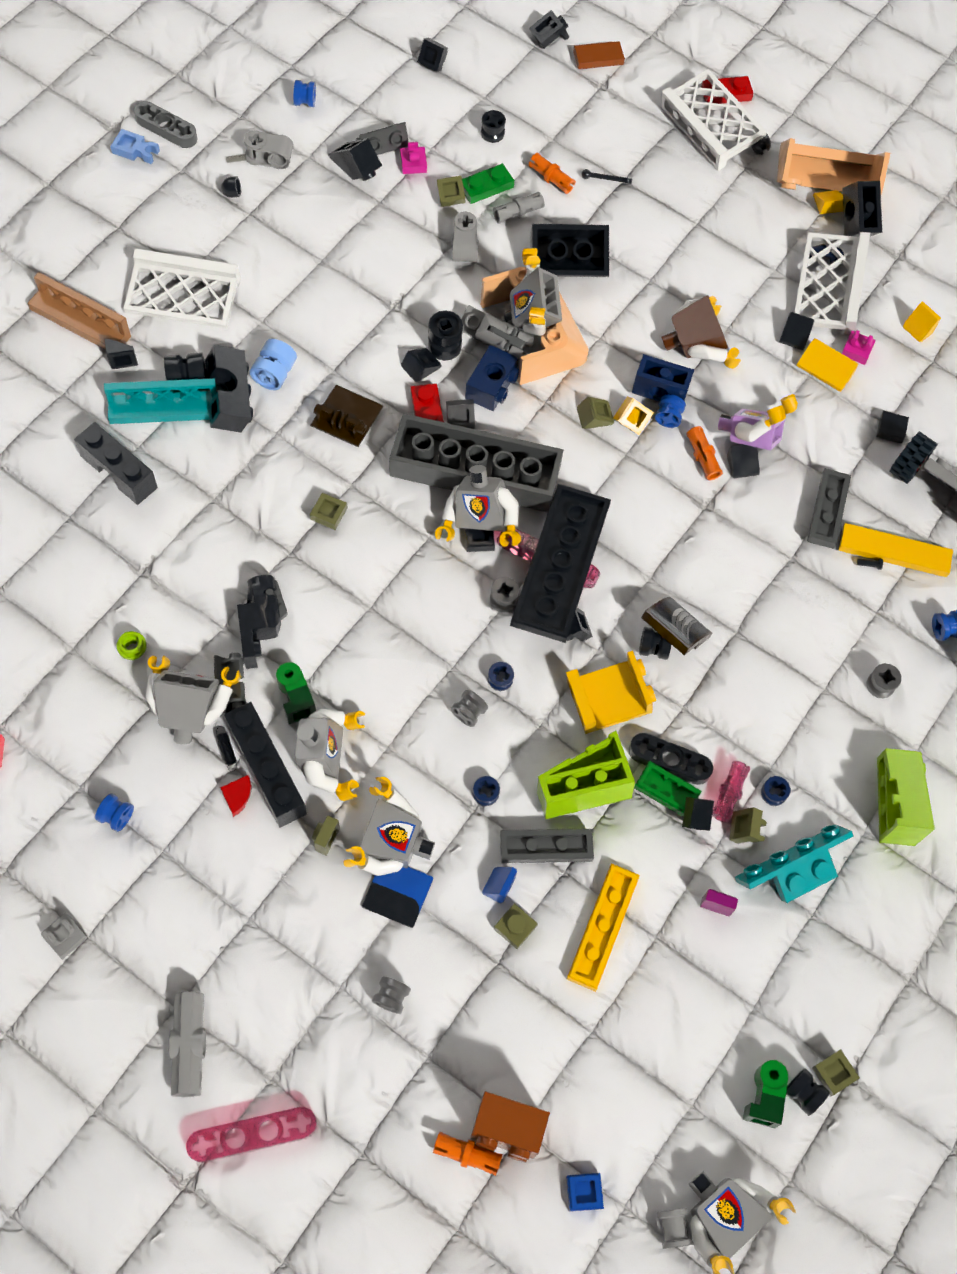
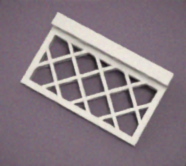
(694, 126)
(190, 269)
(854, 279)

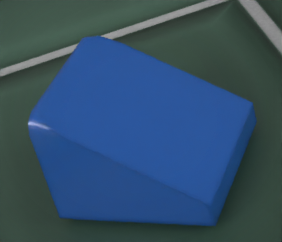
(500, 883)

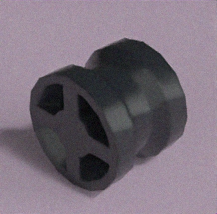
(493, 126)

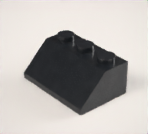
(572, 249)

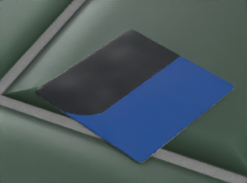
(398, 895)

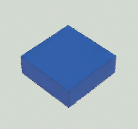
(584, 1192)

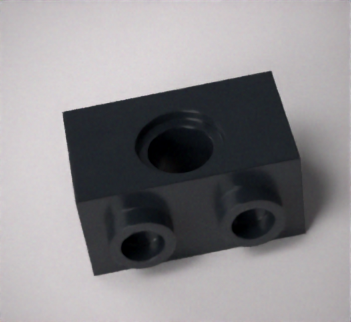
(862, 208)

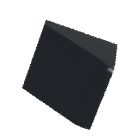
(796, 331)
(120, 354)
(420, 363)
(743, 461)

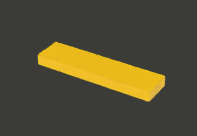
(896, 550)
(603, 927)

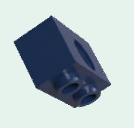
(493, 365)
(661, 378)

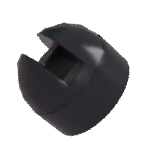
(762, 144)
(231, 187)

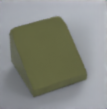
(594, 413)

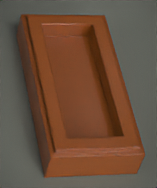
(599, 55)

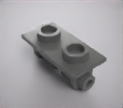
(387, 138)
(234, 663)

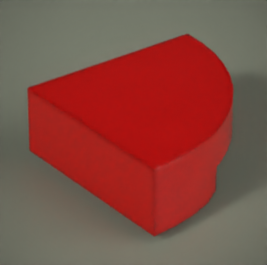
(237, 794)

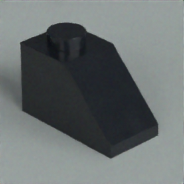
(357, 159)

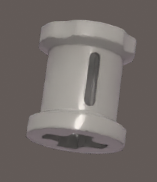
(674, 1228)

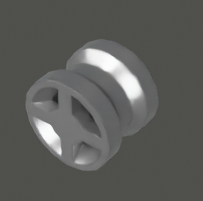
(499, 599)
(877, 684)
(469, 708)
(391, 995)

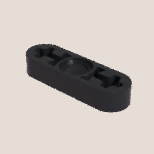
(682, 753)

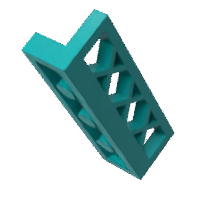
(162, 403)

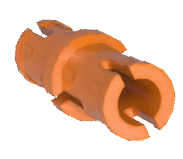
(552, 173)
(704, 453)
(467, 1153)

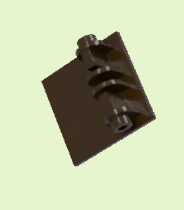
(346, 415)

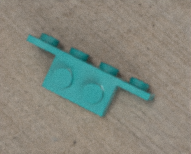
(800, 867)

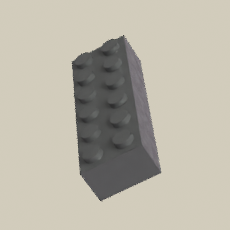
(444, 453)

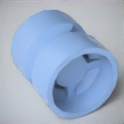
(273, 364)

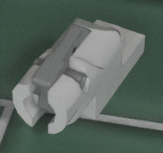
(495, 332)

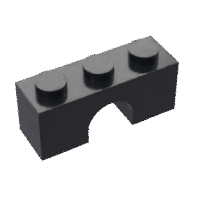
(229, 408)
(107, 453)

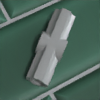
(187, 1044)

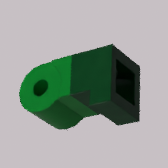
(293, 684)
(770, 1097)

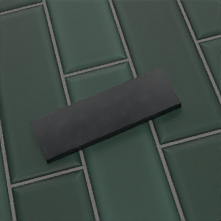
(560, 563)

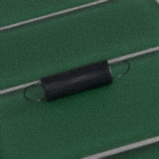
(226, 748)

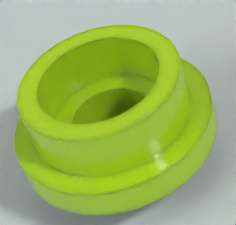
(131, 638)

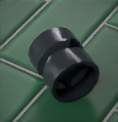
(445, 335)
(184, 369)

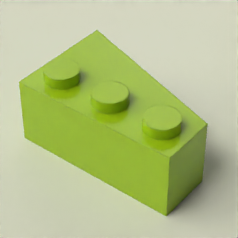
(588, 780)
(903, 798)

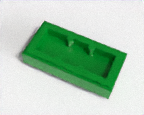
(665, 788)

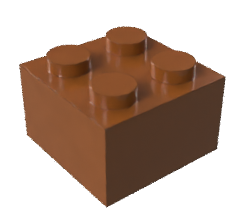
(509, 1127)

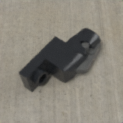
(260, 616)

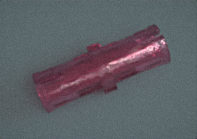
(730, 791)

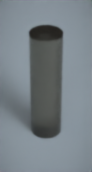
(236, 158)

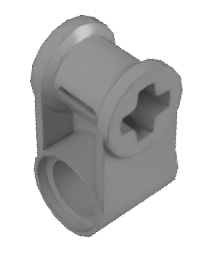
(270, 150)
(465, 238)

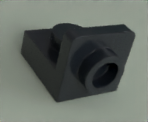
(549, 29)

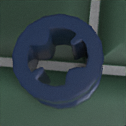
(505, 684)
(489, 782)
(776, 782)

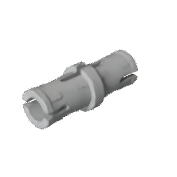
(518, 207)

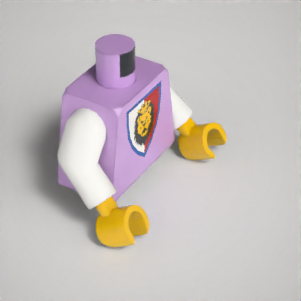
(758, 427)

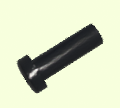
(871, 563)

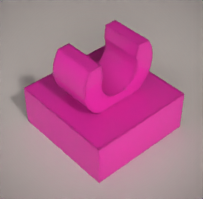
(413, 159)
(858, 347)

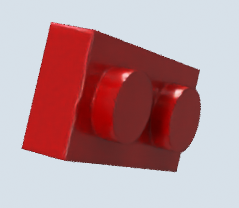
(738, 86)
(426, 402)

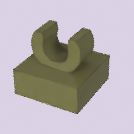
(746, 826)

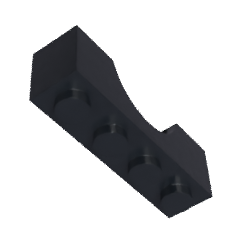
(265, 764)

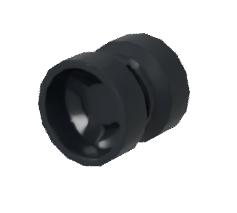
(649, 644)
(807, 1092)

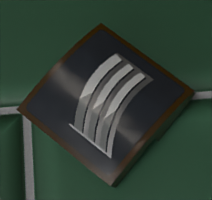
(676, 625)

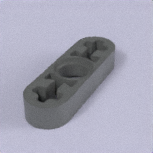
(171, 133)

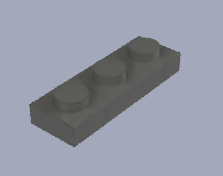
(829, 508)
(546, 845)

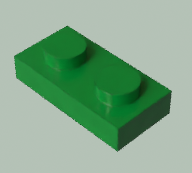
(487, 183)

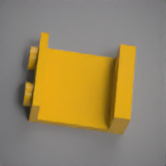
(611, 694)

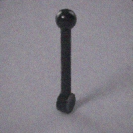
(587, 174)

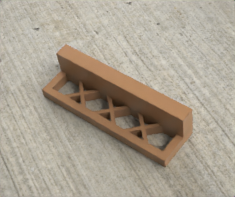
(77, 312)

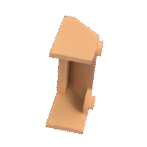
(827, 167)
(561, 342)

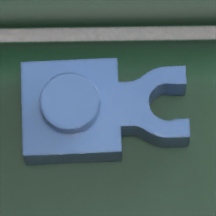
(132, 145)

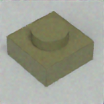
(451, 191)
(328, 511)
(325, 834)
(515, 926)
(835, 1072)

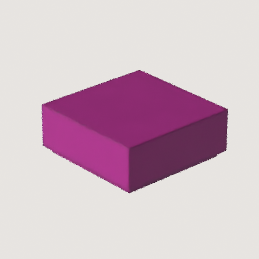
(719, 902)

